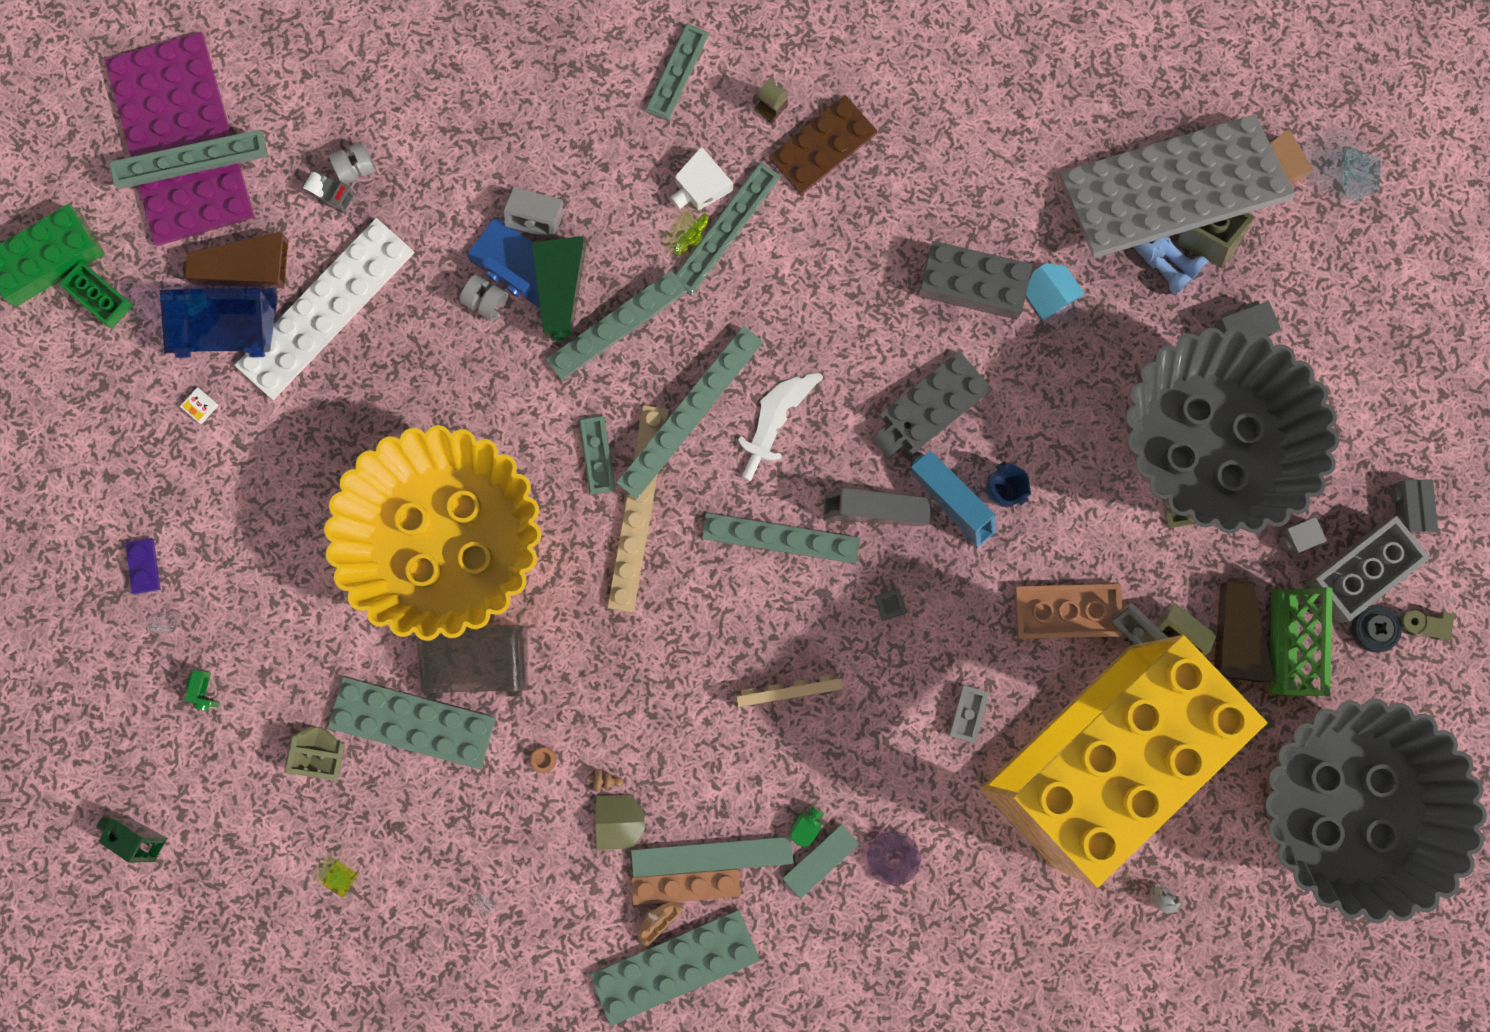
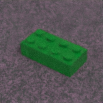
(96, 294)

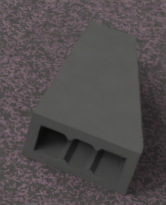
(877, 508)

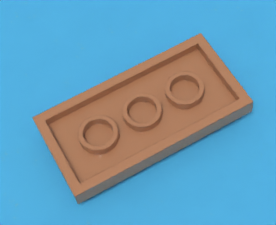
(1067, 611)

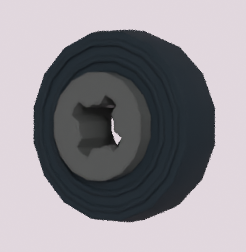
(1366, 629)

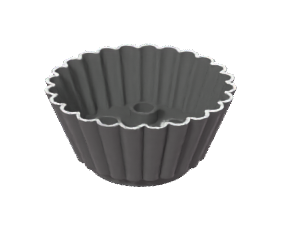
(1232, 430)
(1376, 810)

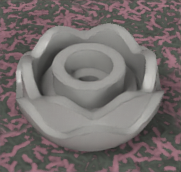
(1164, 899)

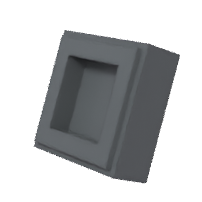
(890, 604)

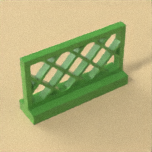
(1286, 641)

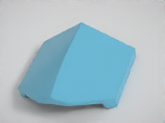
(1052, 289)

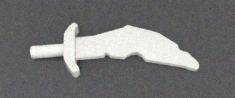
(773, 416)

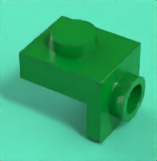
(197, 686)

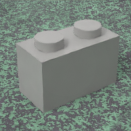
(533, 213)

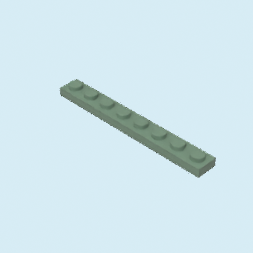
(689, 413)

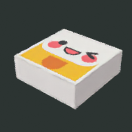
(199, 405)

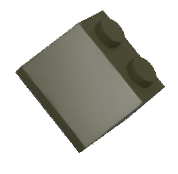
(1217, 240)
(1178, 622)

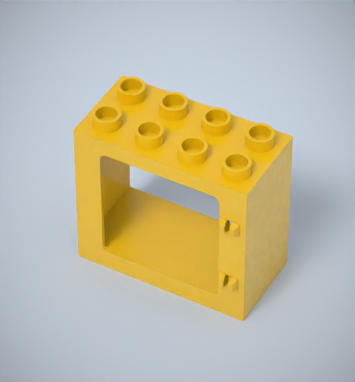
(1123, 757)

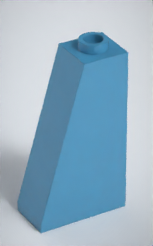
(954, 498)

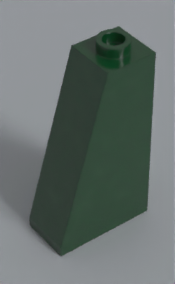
(558, 282)

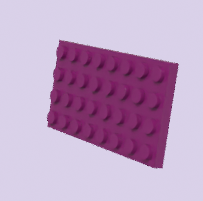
(171, 101)

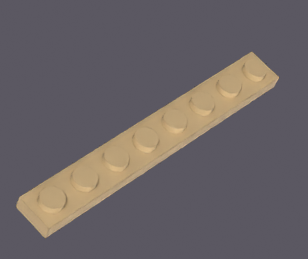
(635, 523)

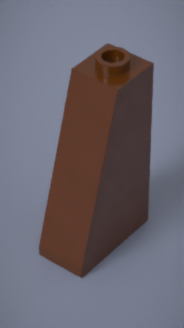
(244, 263)

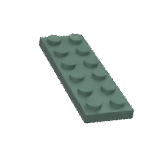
(412, 723)
(674, 967)

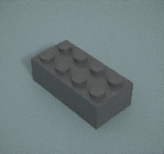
(975, 280)

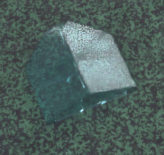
(1359, 173)

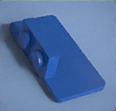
(508, 259)

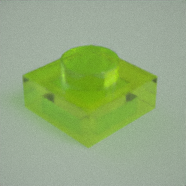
(339, 878)

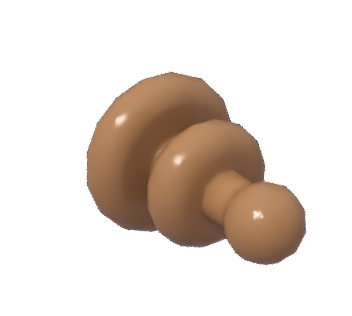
(606, 781)

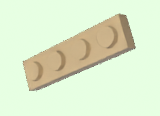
(777, 692)

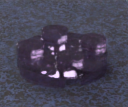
(893, 843)

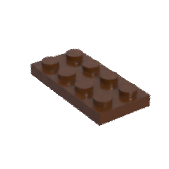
(823, 144)

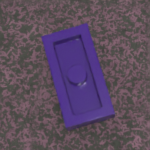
(142, 566)

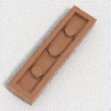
(686, 887)

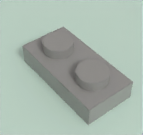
(968, 714)

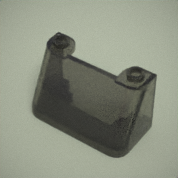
(475, 662)

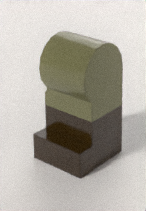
(771, 100)

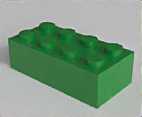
(45, 254)

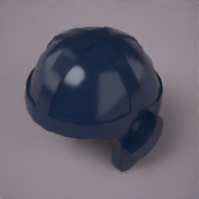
(1008, 485)

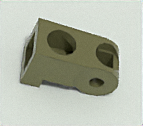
(1436, 627)

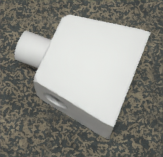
(700, 182)

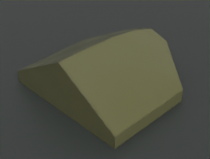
(314, 754)
(618, 822)

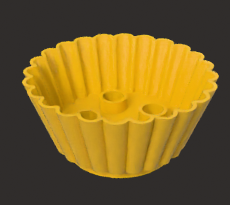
(432, 532)

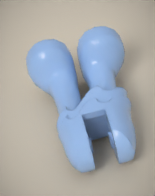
(1154, 254)

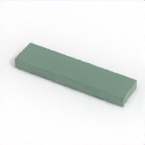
(677, 72)

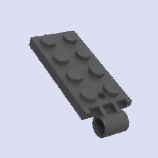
(931, 406)

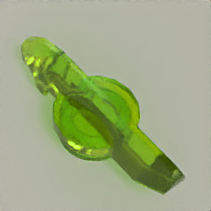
(692, 235)

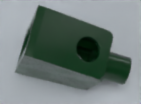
(125, 836)

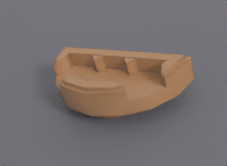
(657, 921)

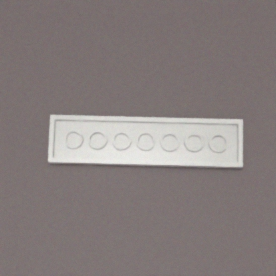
(327, 307)

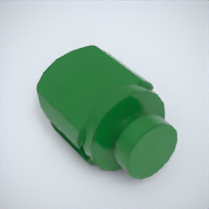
(806, 826)

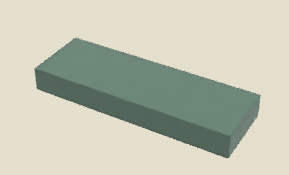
(597, 455)
(820, 861)

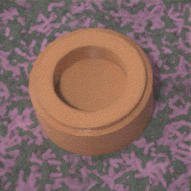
(543, 759)

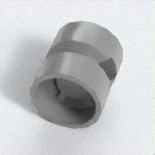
(343, 164)
(480, 287)

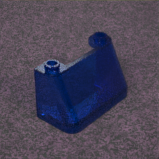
(218, 320)

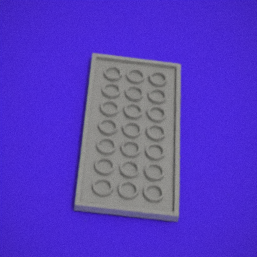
(1175, 186)

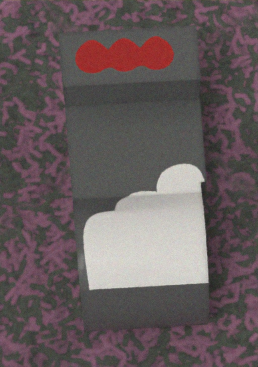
(328, 191)

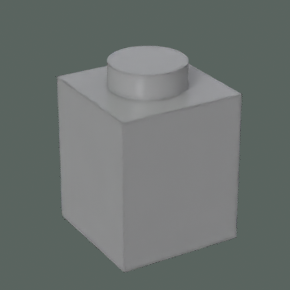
(1302, 536)

